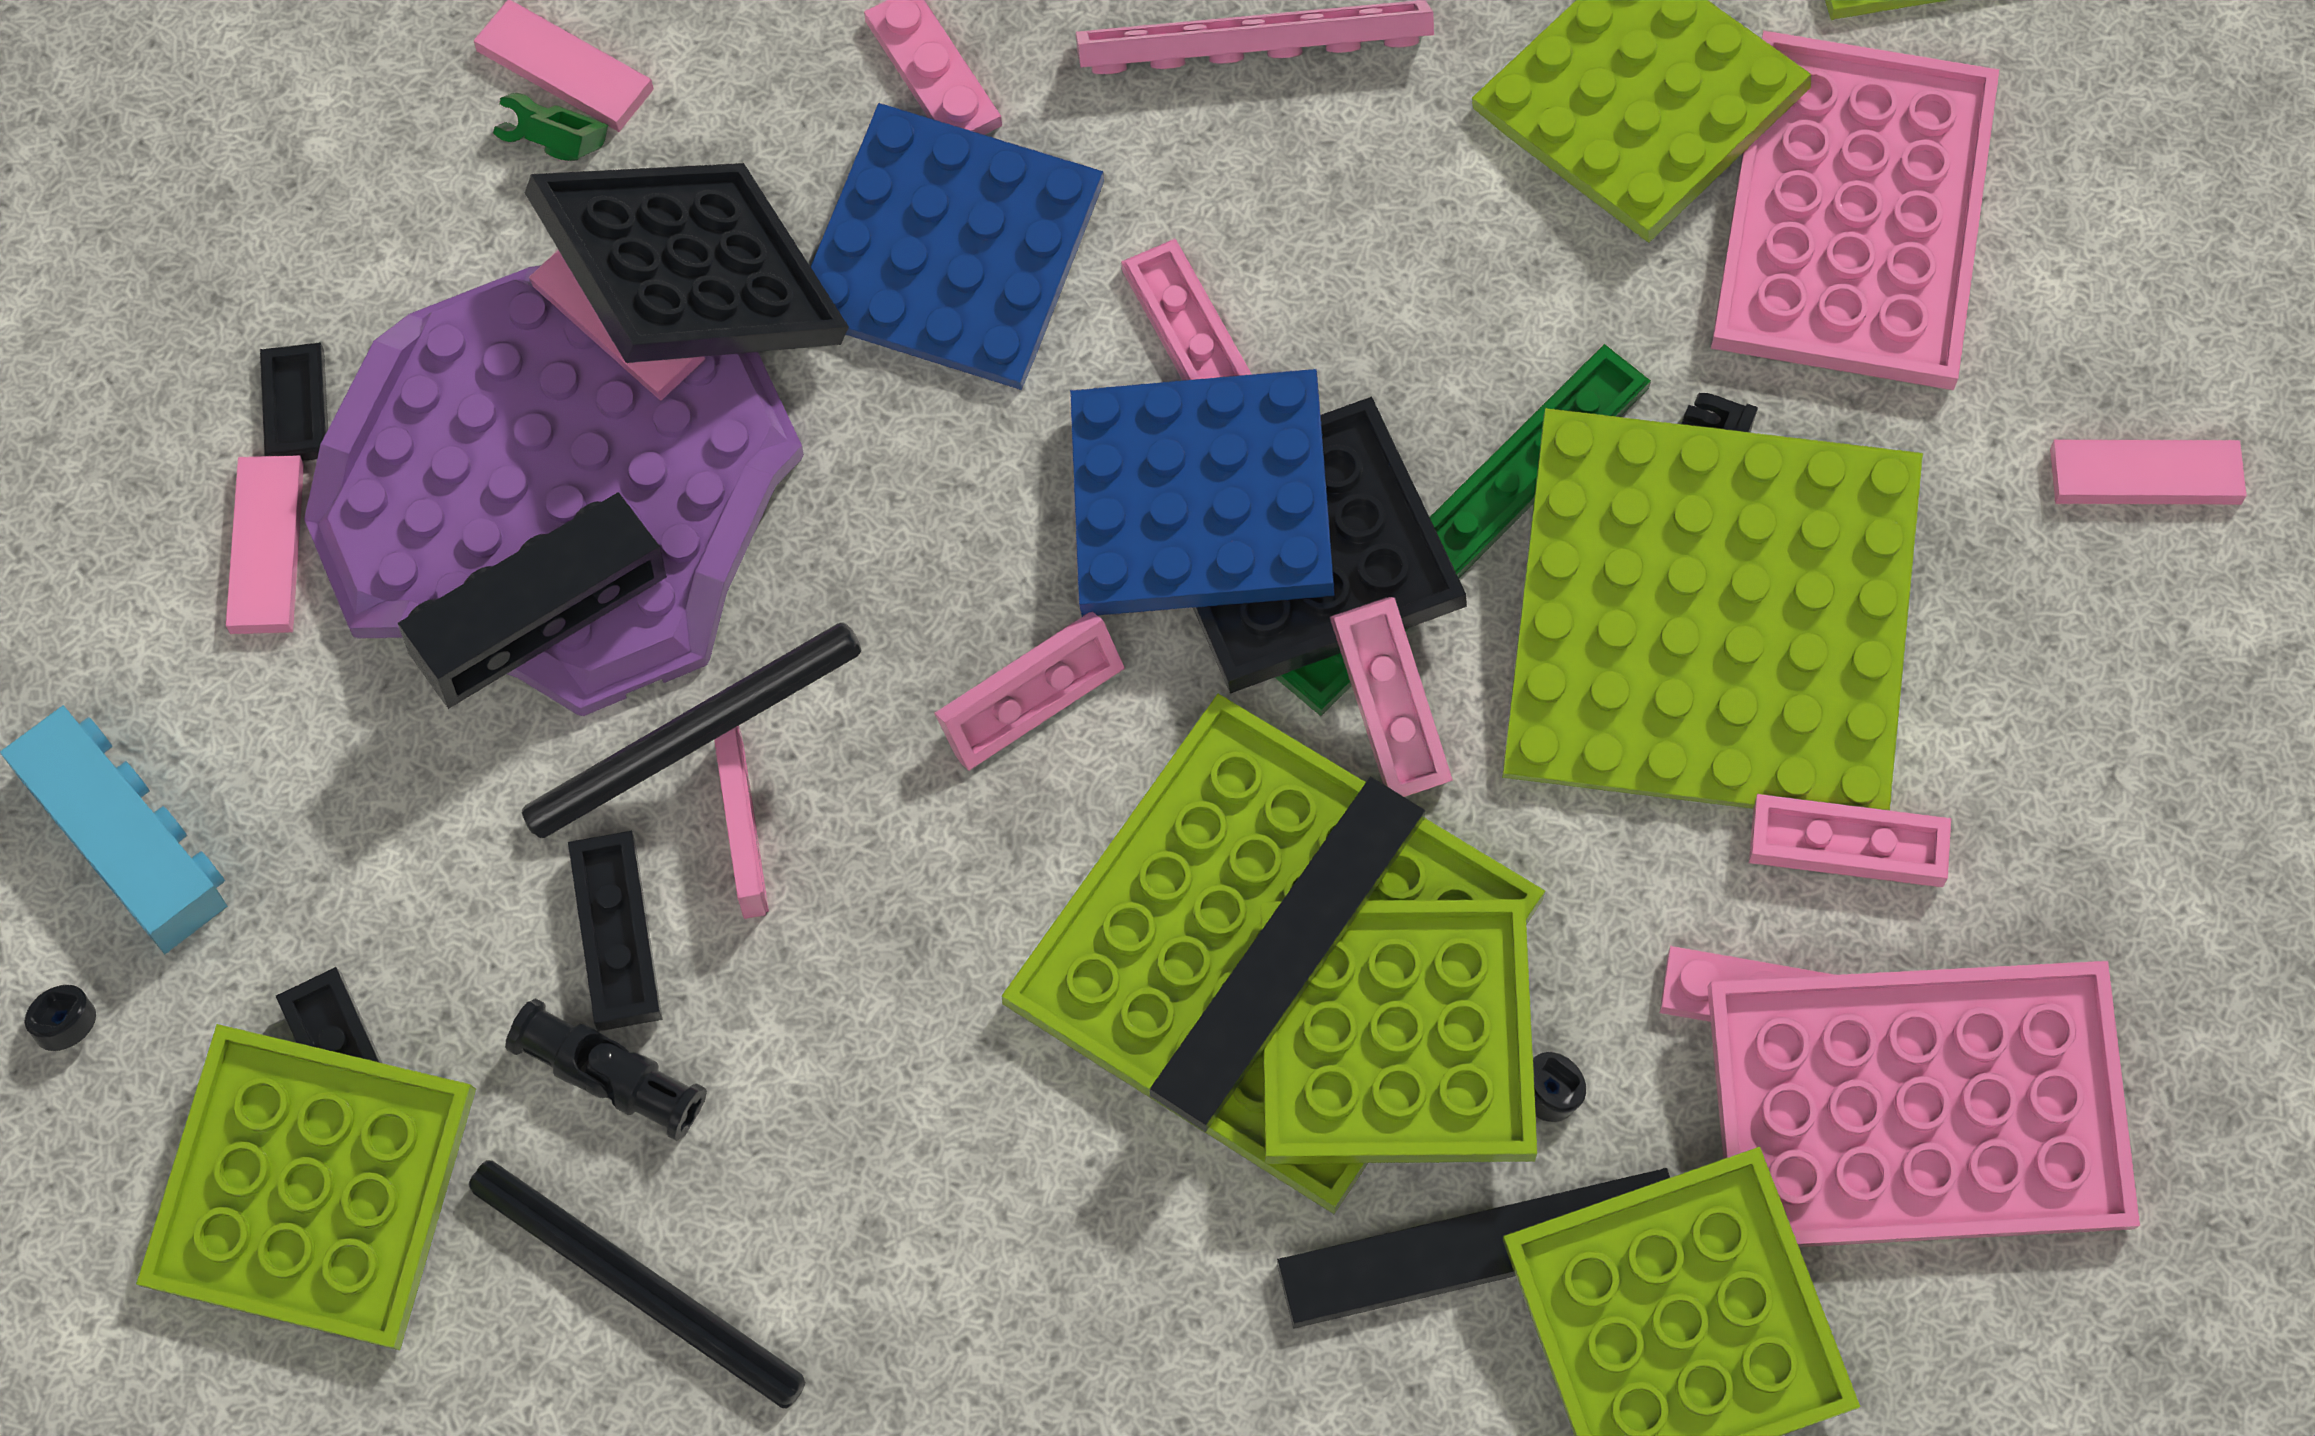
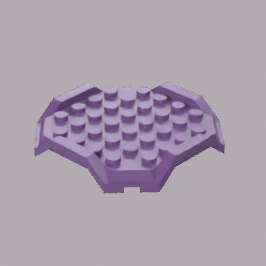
(505, 424)

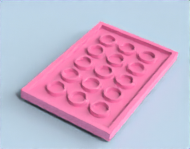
(1861, 216)
(1930, 1101)

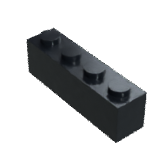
(532, 599)

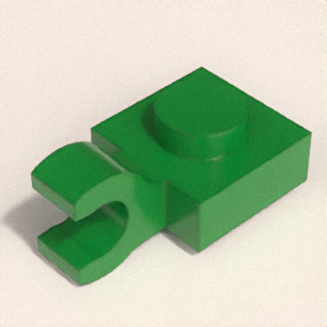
(560, 130)

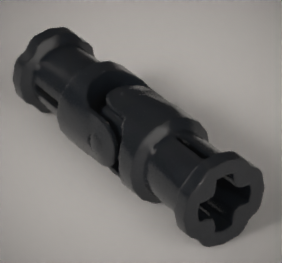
(612, 1070)

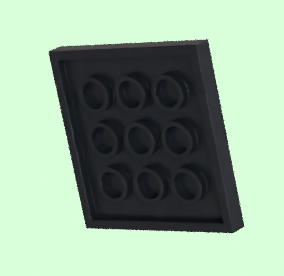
(685, 261)
(1378, 551)

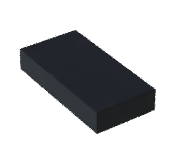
(294, 400)

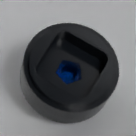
(60, 1017)
(1557, 1086)

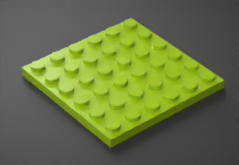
(1713, 614)
(1182, 905)

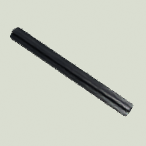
(691, 730)
(637, 1284)

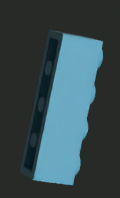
(115, 828)

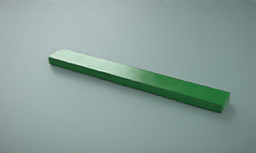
(1493, 496)

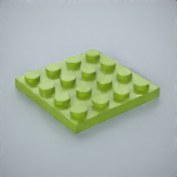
(1641, 101)
(1409, 1041)
(307, 1186)
(1683, 1310)

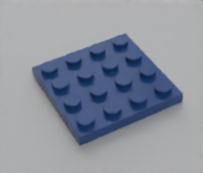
(954, 244)
(1200, 493)

